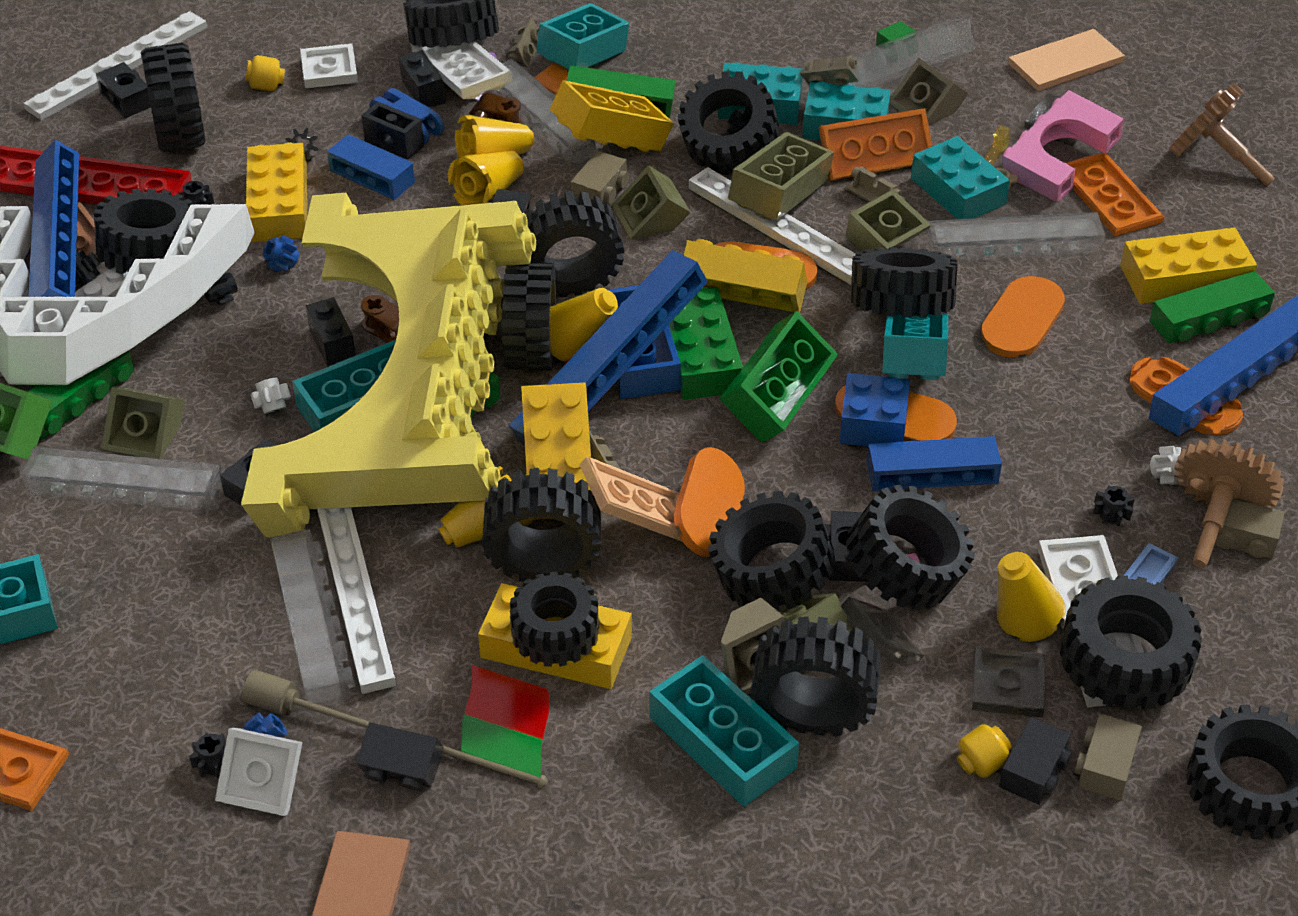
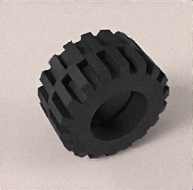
(554, 640)

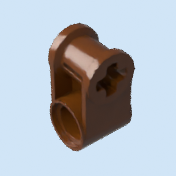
(497, 108)
(380, 317)

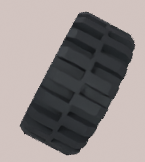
(173, 97)
(1124, 675)

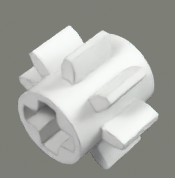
(270, 395)
(1163, 465)

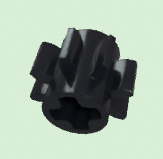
(739, 120)
(304, 136)
(197, 193)
(86, 267)
(222, 289)
(1113, 505)
(208, 754)

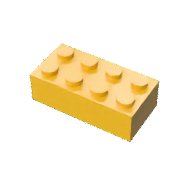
(611, 117)
(277, 190)
(1184, 262)
(751, 276)
(556, 428)
(596, 668)

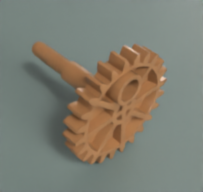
(1211, 124)
(1222, 474)

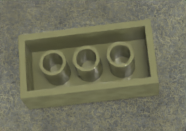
(780, 175)

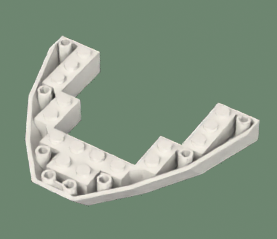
(70, 336)

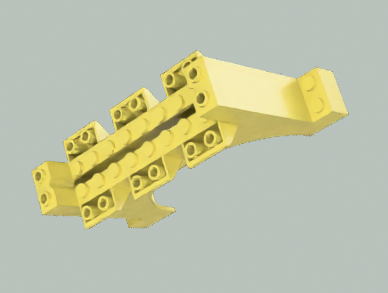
(414, 426)

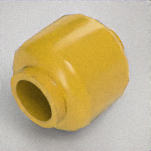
(264, 73)
(983, 750)

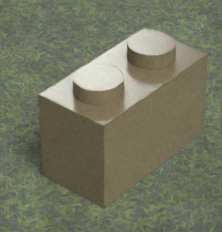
(601, 177)
(1251, 529)
(1109, 756)

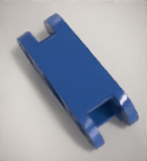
(409, 105)

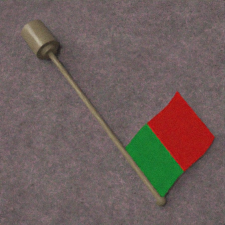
(499, 727)

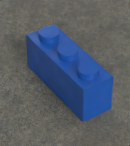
(371, 167)

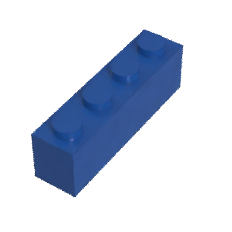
(934, 463)

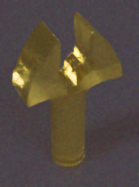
(1000, 143)

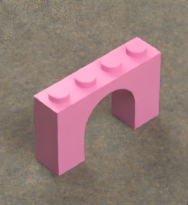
(1067, 118)

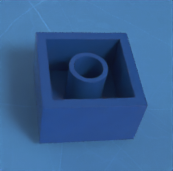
(874, 409)

